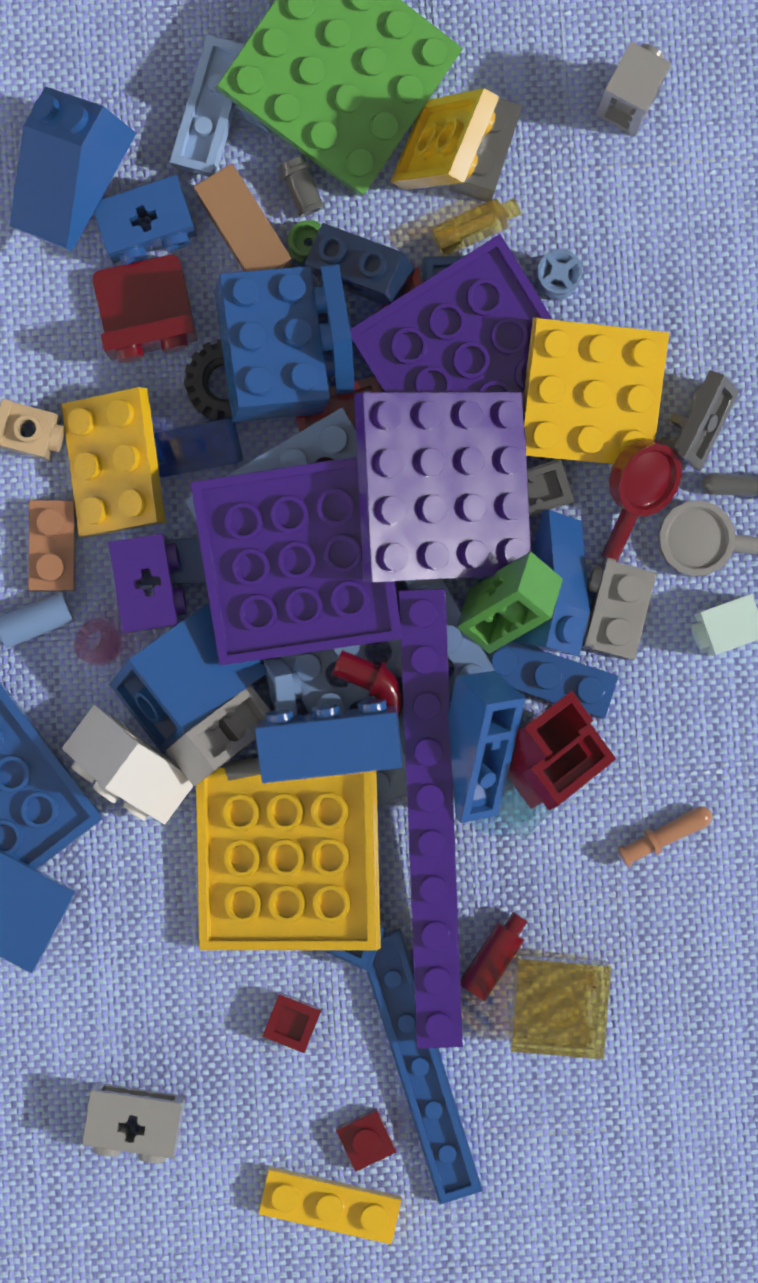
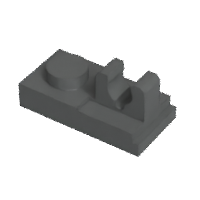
(708, 414)

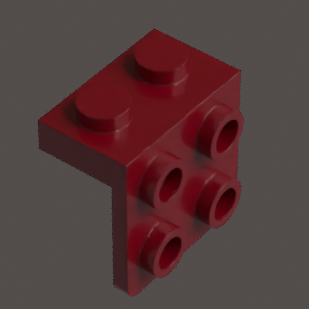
(144, 308)

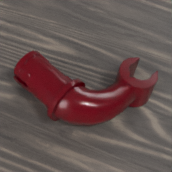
(370, 676)

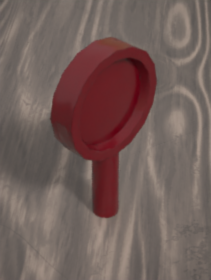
(642, 485)

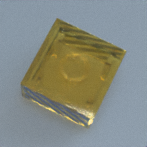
(559, 1006)

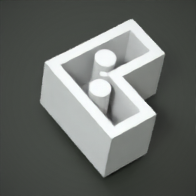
(126, 767)

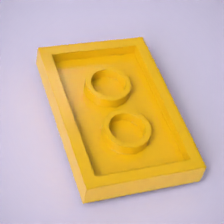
(445, 140)
(113, 462)

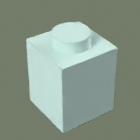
(726, 626)

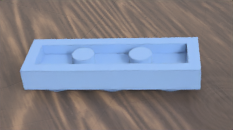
(207, 112)

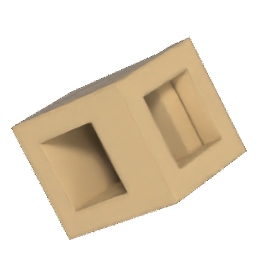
(45, 440)

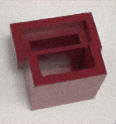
(557, 753)

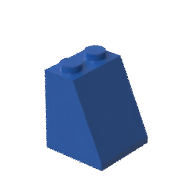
(180, 680)

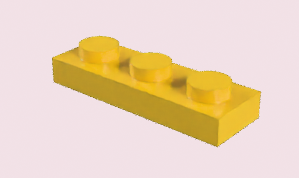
(330, 1205)

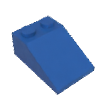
(65, 166)

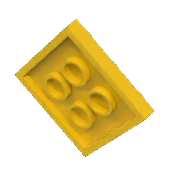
(591, 389)

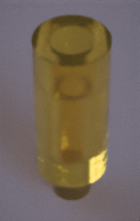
(474, 225)

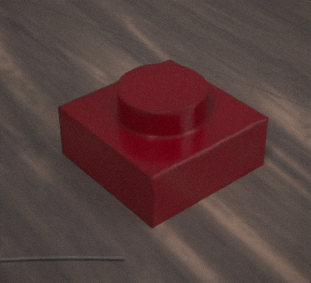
(292, 1022)
(366, 1139)

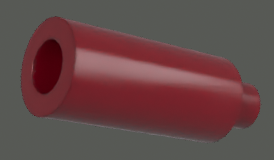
(494, 957)

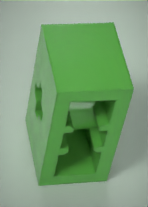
(510, 602)

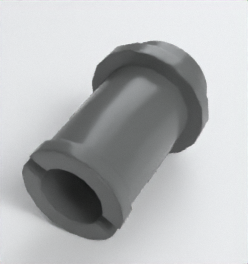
(301, 186)

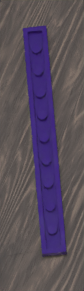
(430, 818)

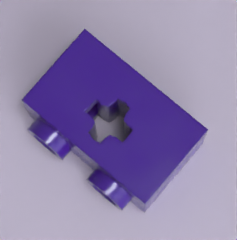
(129, 562)

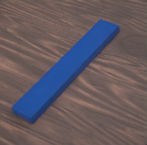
(422, 1075)

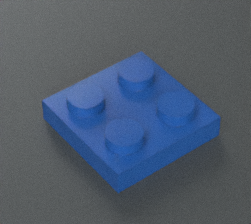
(335, 329)

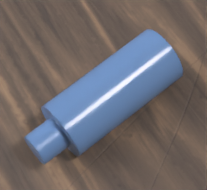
(35, 619)

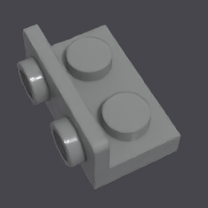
(618, 608)

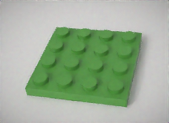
(340, 79)

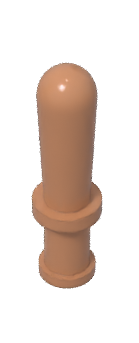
(682, 826)

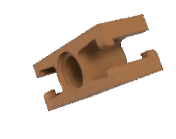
(241, 222)

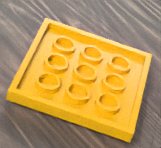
(288, 863)

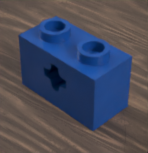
(121, 222)

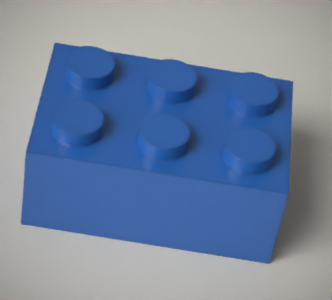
(271, 344)

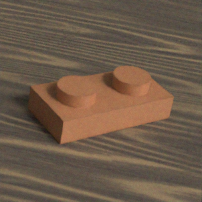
(52, 545)

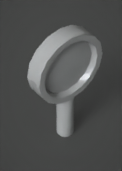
(700, 539)

